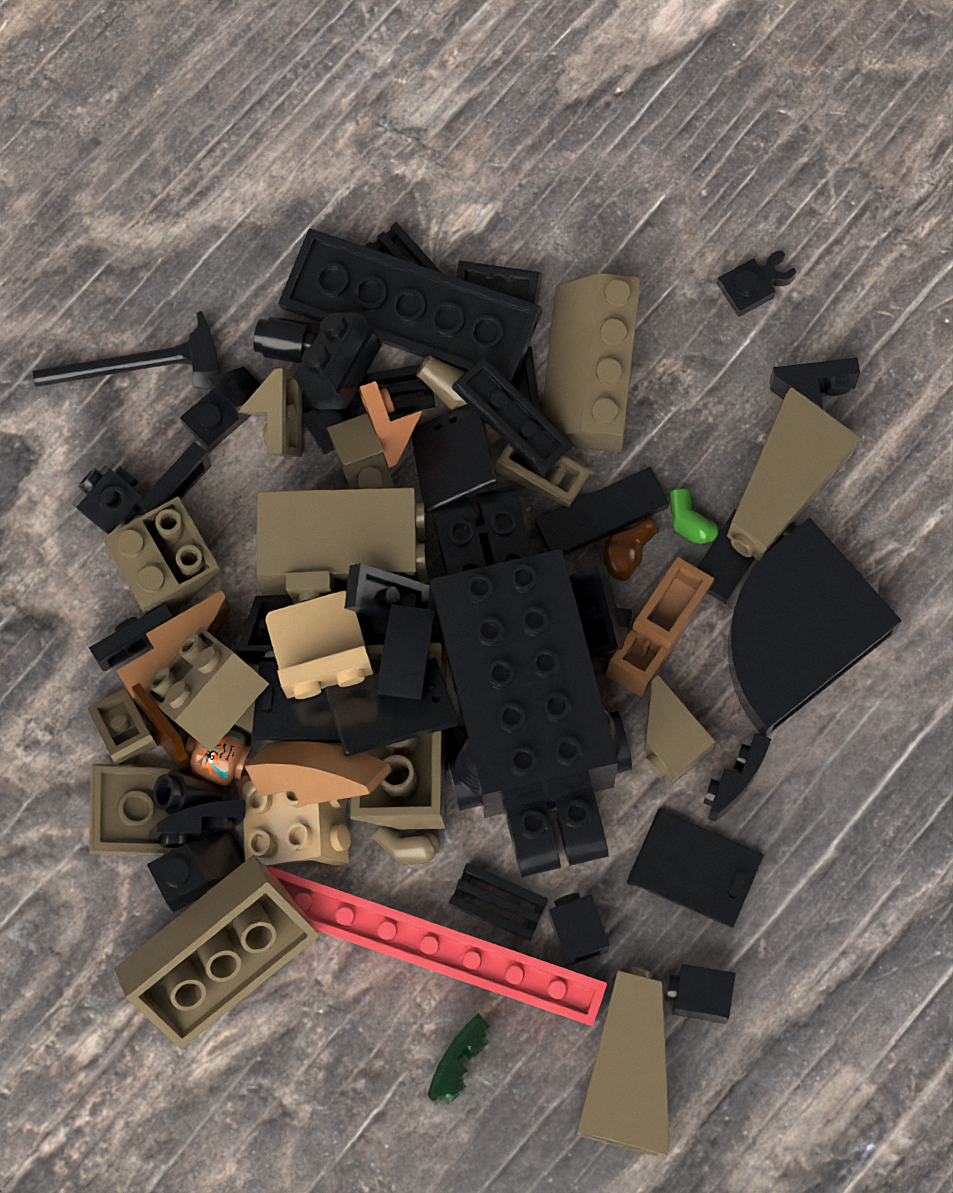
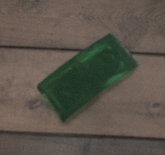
(450, 1073)

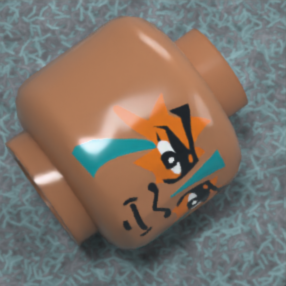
(223, 762)

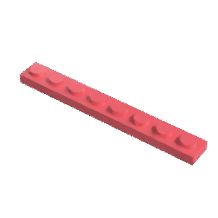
(446, 950)

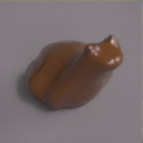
(625, 549)

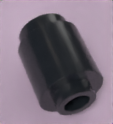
(283, 338)

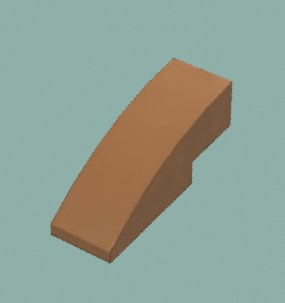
(659, 627)
(169, 636)
(314, 771)

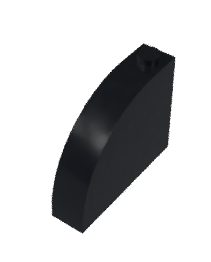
(801, 625)

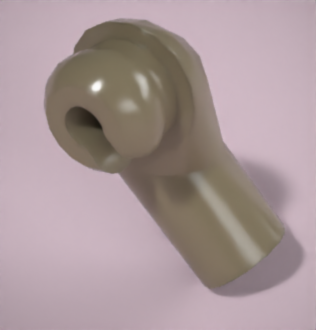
(407, 849)

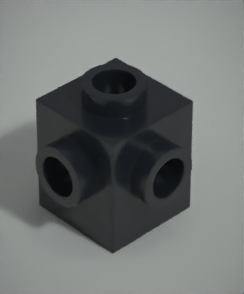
(92, 498)

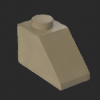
(673, 735)

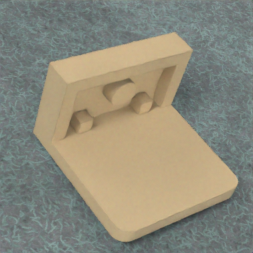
(318, 646)
(287, 833)

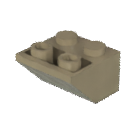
(162, 557)
(205, 688)

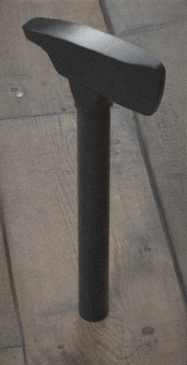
(198, 352)

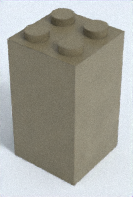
(338, 530)

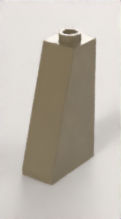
(792, 470)
(629, 1077)

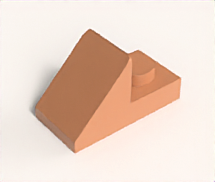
(391, 434)

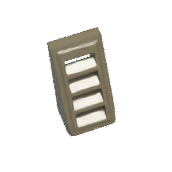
(521, 475)

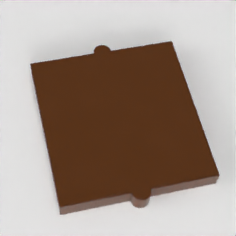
(161, 729)

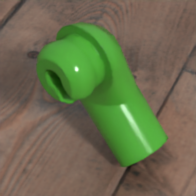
(689, 523)

